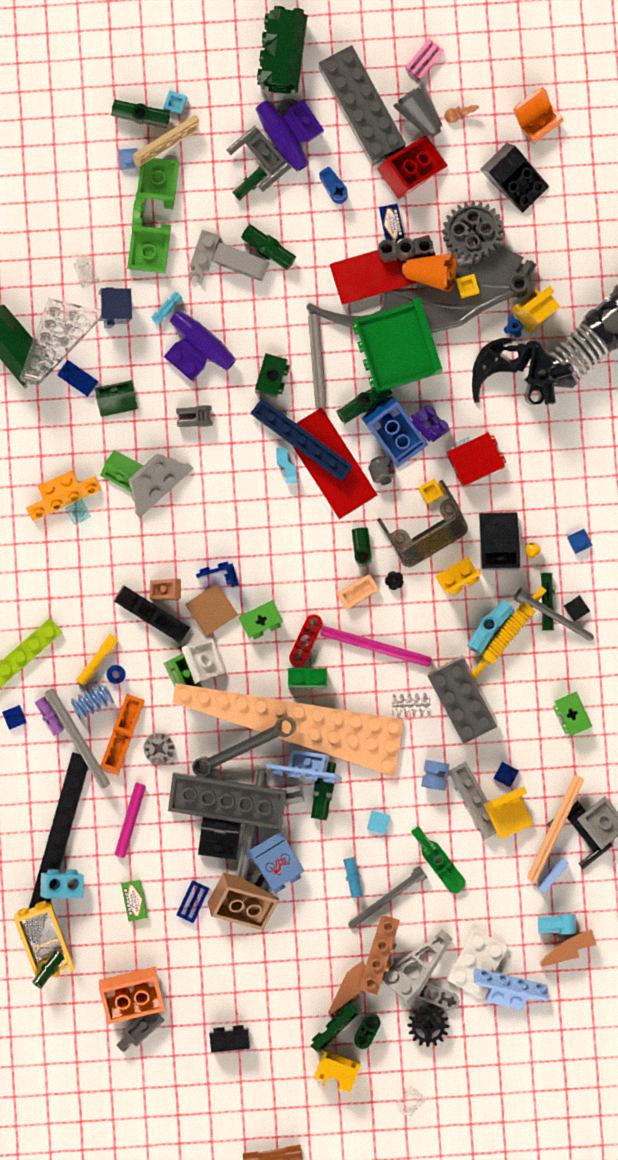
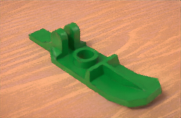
(445, 869)

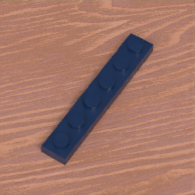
(301, 440)

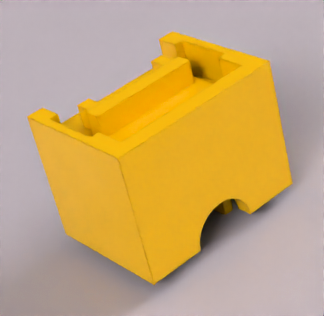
(338, 1067)

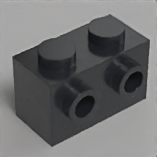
(229, 1040)

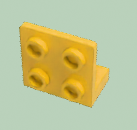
(458, 576)
(509, 813)

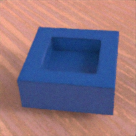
(579, 541)

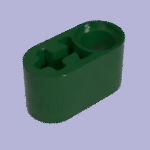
(369, 1037)

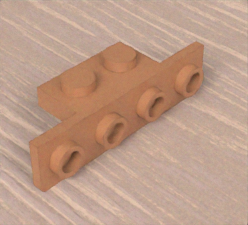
(378, 957)

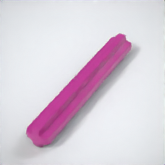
(130, 819)

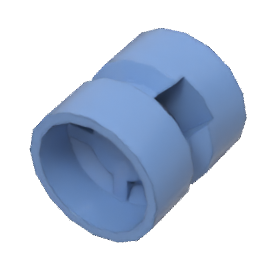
(435, 775)

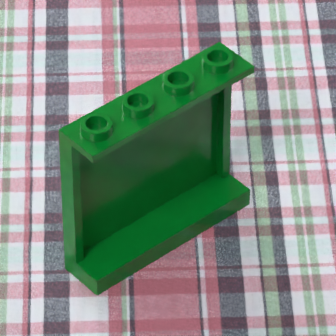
(397, 346)

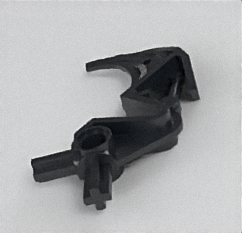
(539, 366)

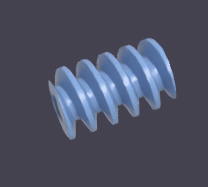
(92, 700)

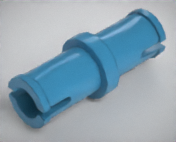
(353, 877)

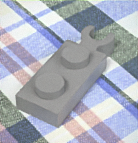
(203, 254)

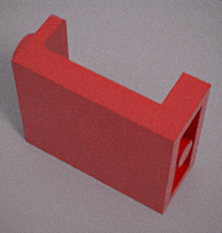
(476, 459)

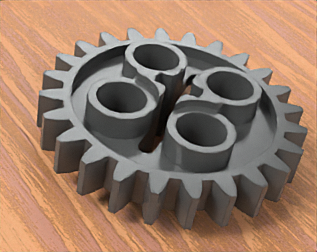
(460, 242)

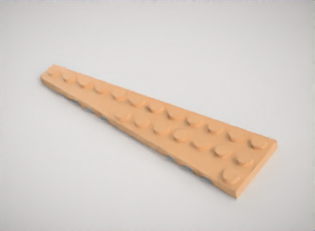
(344, 734)

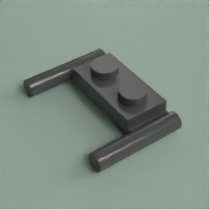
(265, 153)

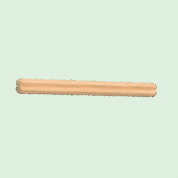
(555, 828)

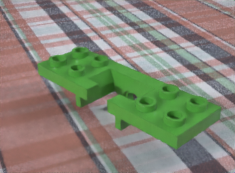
(149, 244)

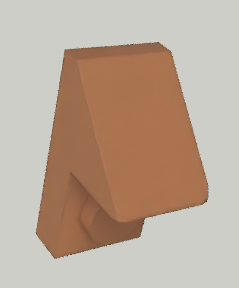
(165, 589)

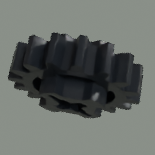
(419, 1025)

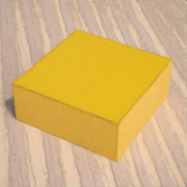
(467, 286)
(430, 491)

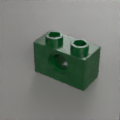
(272, 364)

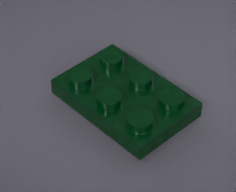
(334, 1027)

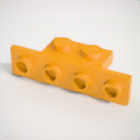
(60, 493)

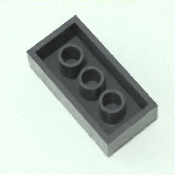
(463, 699)

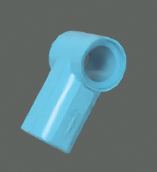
(557, 924)

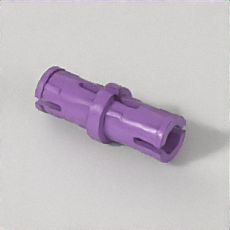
(49, 716)

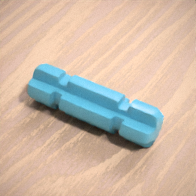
(166, 308)

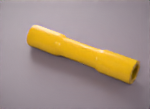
(90, 669)

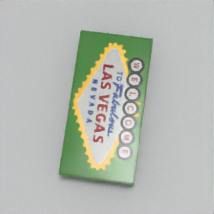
(134, 900)

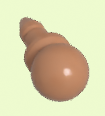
(452, 115)

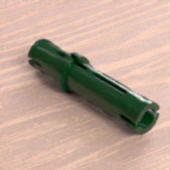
(547, 598)

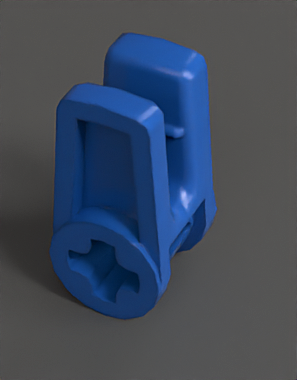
(332, 184)

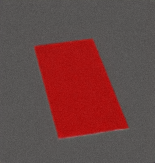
(369, 275)
(355, 488)

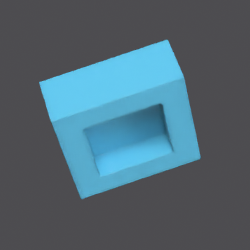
(175, 102)
(378, 822)

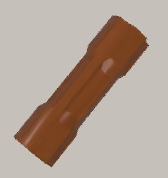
(287, 1153)

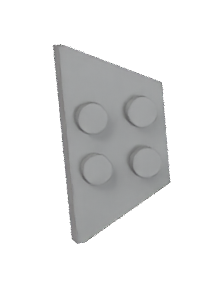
(155, 481)

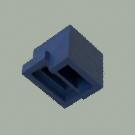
(115, 306)

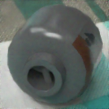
(381, 470)

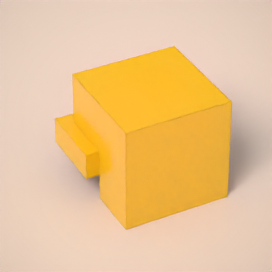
(536, 309)

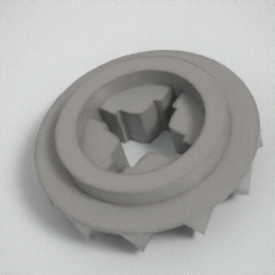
(158, 739)

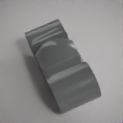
(405, 242)

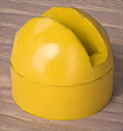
(532, 550)

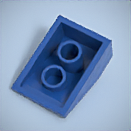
(394, 431)

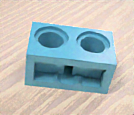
(61, 888)

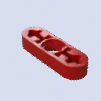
(305, 655)

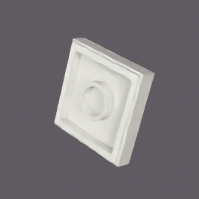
(203, 660)

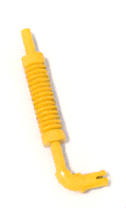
(507, 634)

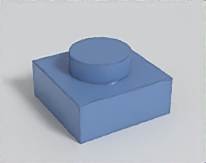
(126, 158)

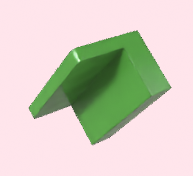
(119, 469)

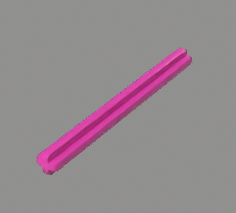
(376, 646)

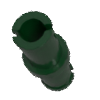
(249, 183)
(48, 969)

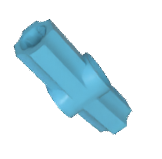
(498, 617)

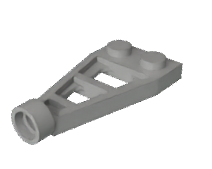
(401, 983)

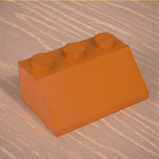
(131, 995)

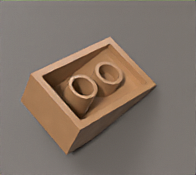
(241, 902)

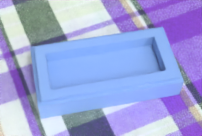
(552, 876)

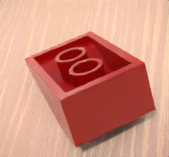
(411, 167)

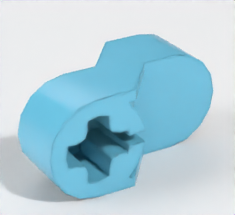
(290, 469)

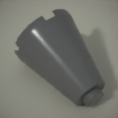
(420, 110)

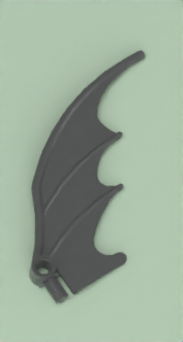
(446, 309)

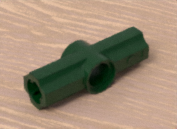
(128, 111)
(268, 247)
(354, 408)
(322, 795)

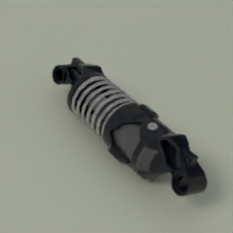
(594, 338)

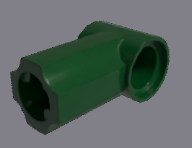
(361, 545)

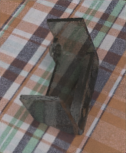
(432, 540)

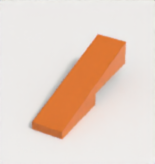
(122, 734)

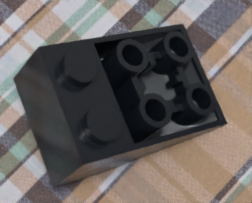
(514, 177)
(499, 541)

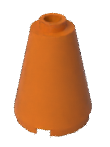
(432, 271)

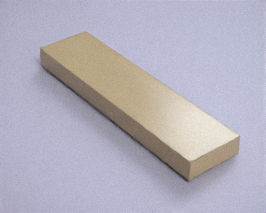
(166, 141)

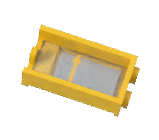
(42, 936)

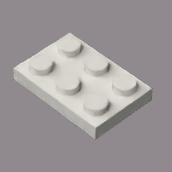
(478, 952)

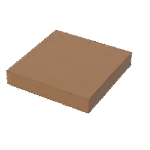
(211, 609)

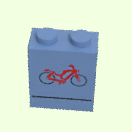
(276, 862)

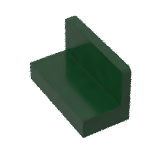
(116, 398)

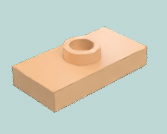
(358, 591)

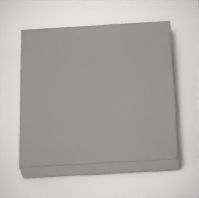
(601, 822)

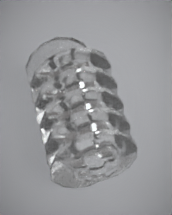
(411, 705)

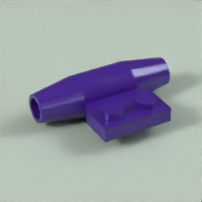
(289, 131)
(196, 347)

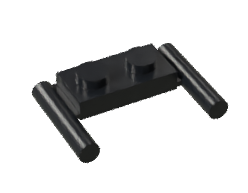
(575, 812)

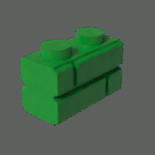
(307, 678)

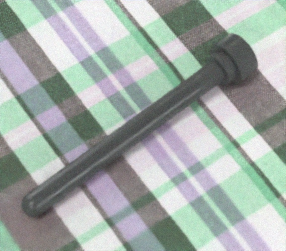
(523, 596)
(416, 876)

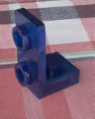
(231, 578)

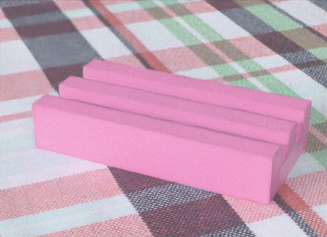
(433, 47)

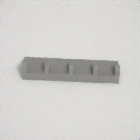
(473, 798)

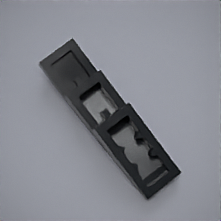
(151, 614)

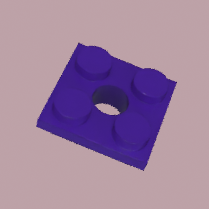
(429, 423)

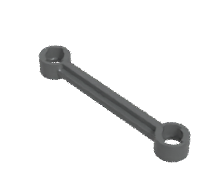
(244, 746)

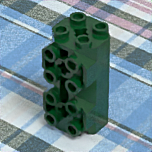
(283, 50)
(14, 343)

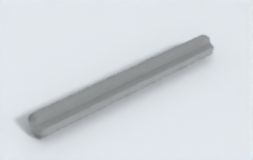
(316, 360)

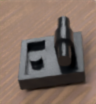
(219, 838)

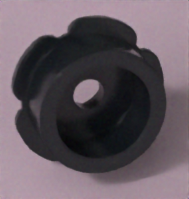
(393, 575)

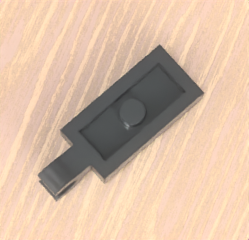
(140, 1030)

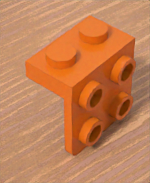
(537, 115)

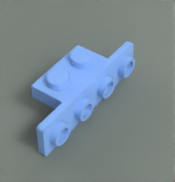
(306, 764)
(509, 990)

